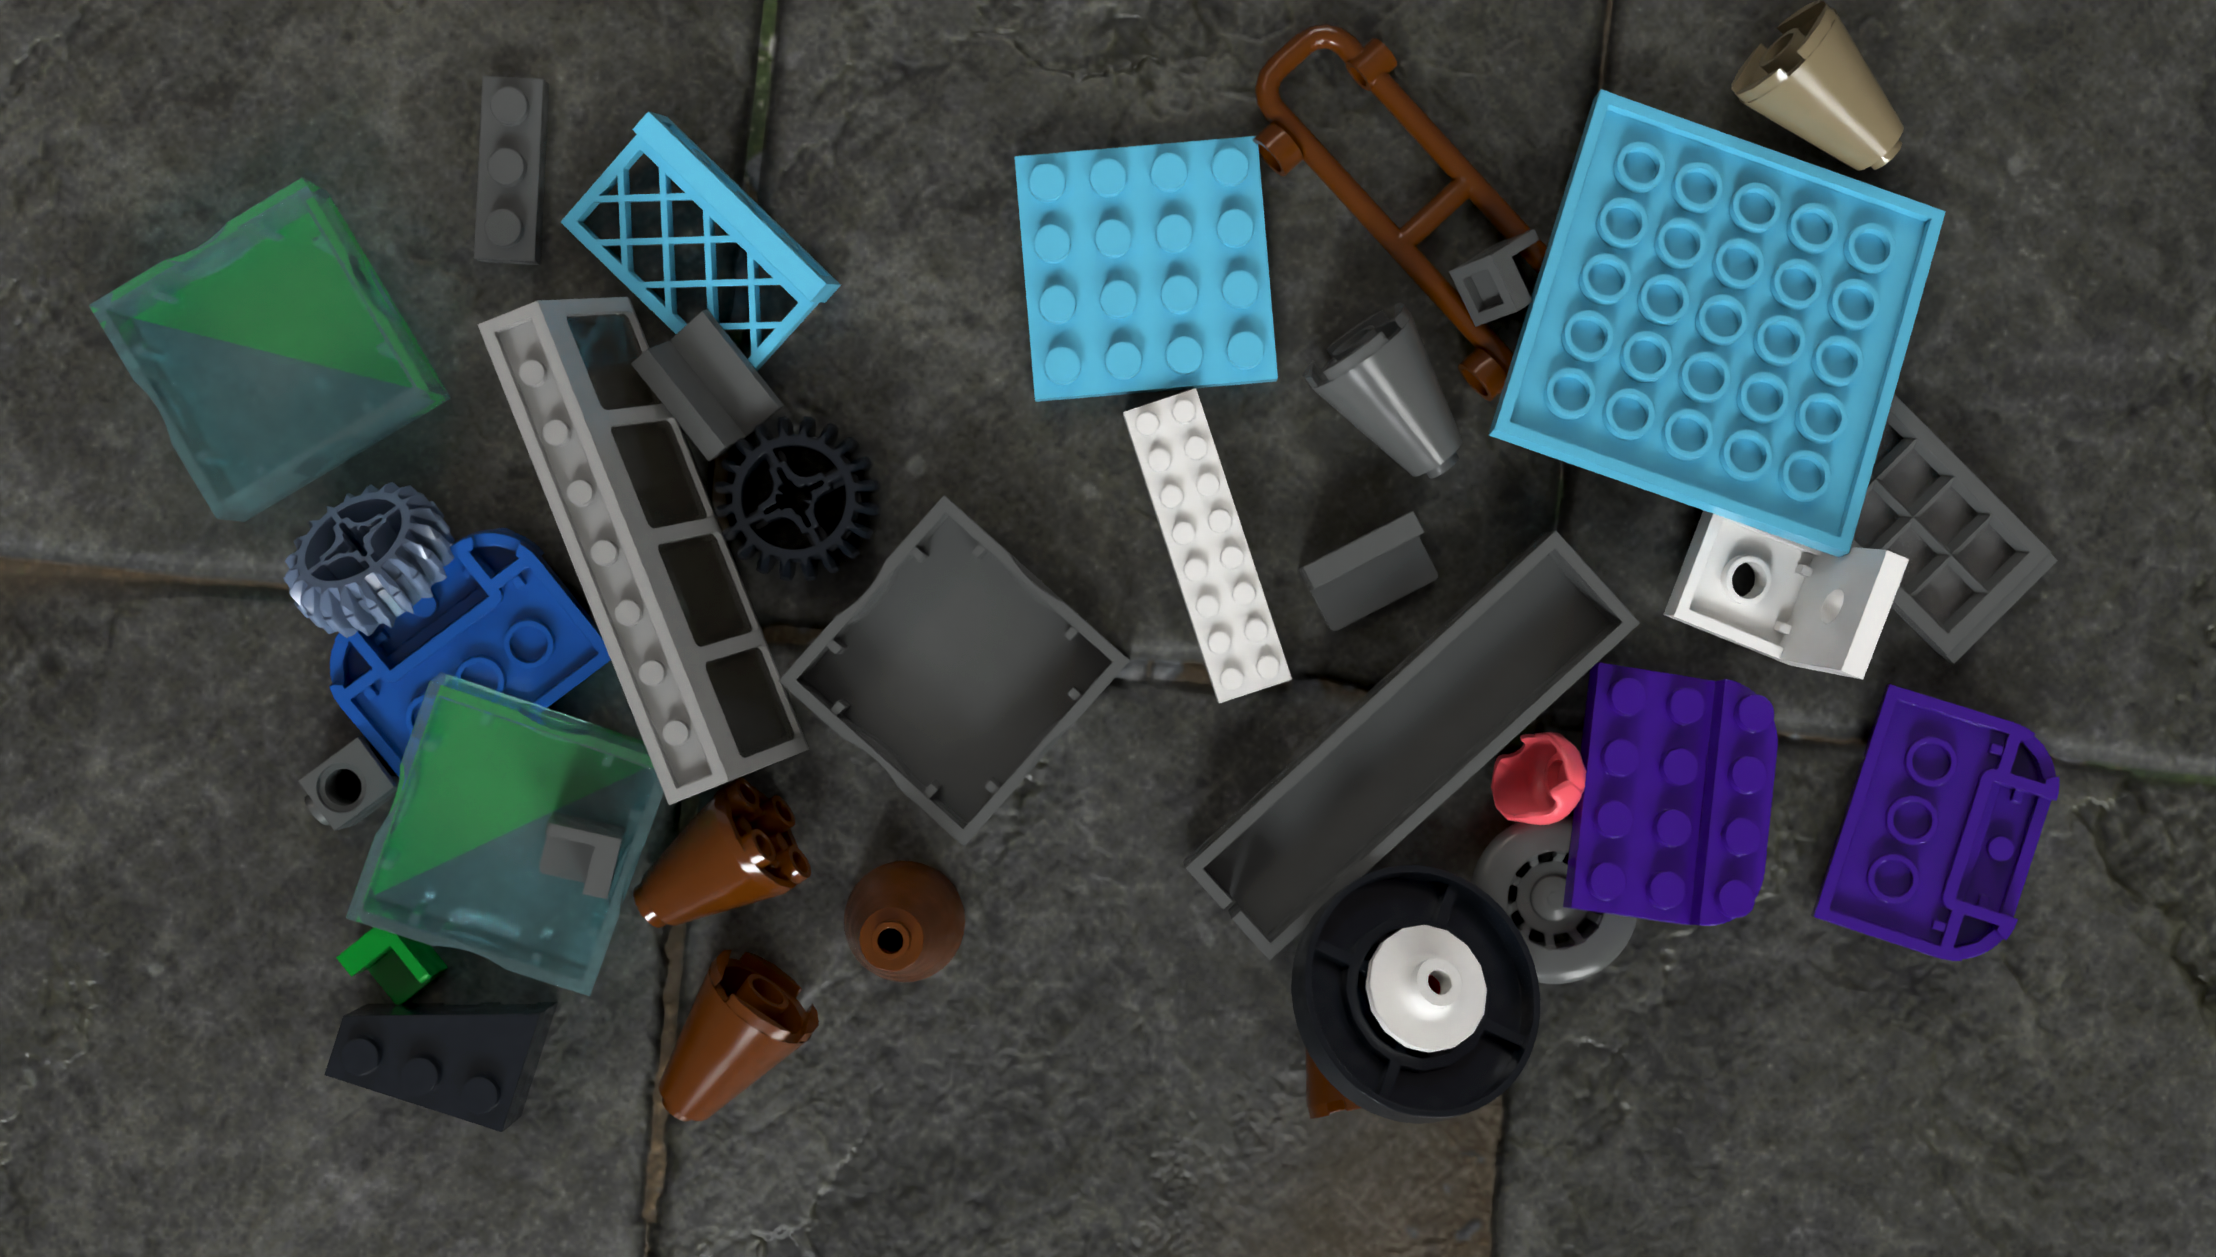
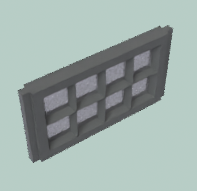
(1961, 540)

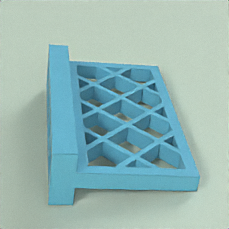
(721, 203)

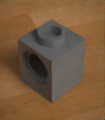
(324, 788)

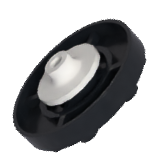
(1415, 994)

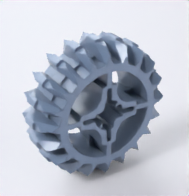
(369, 559)

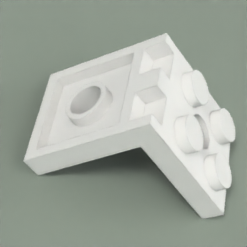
(1803, 603)

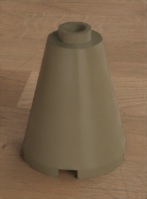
(1822, 89)

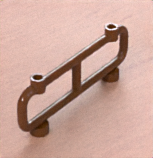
(1289, 142)

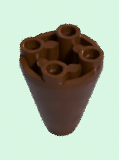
(724, 859)

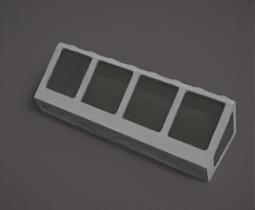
(644, 543)

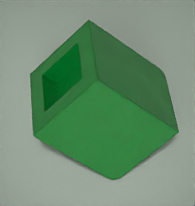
(394, 961)

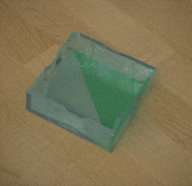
(270, 351)
(471, 827)

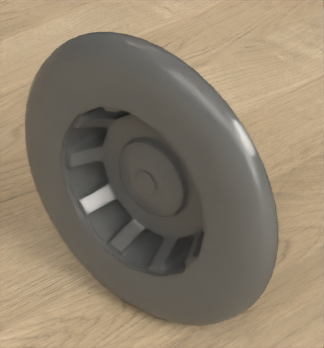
(1540, 902)

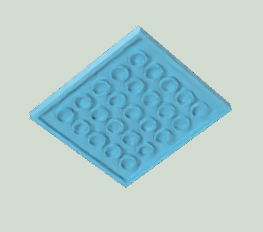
(1719, 324)

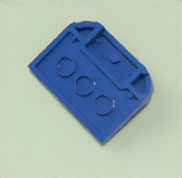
(491, 622)

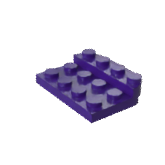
(1672, 798)
(1938, 828)

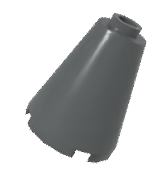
(1390, 392)

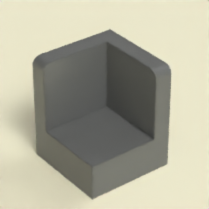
(1492, 282)
(582, 852)

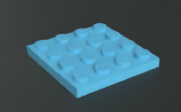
(1146, 268)

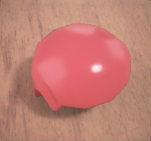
(1539, 780)

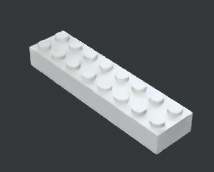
(1207, 545)

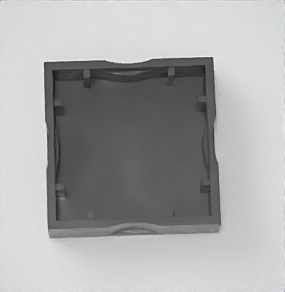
(954, 670)

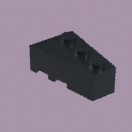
(446, 1057)

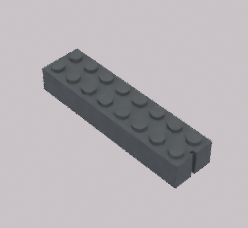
(1410, 742)

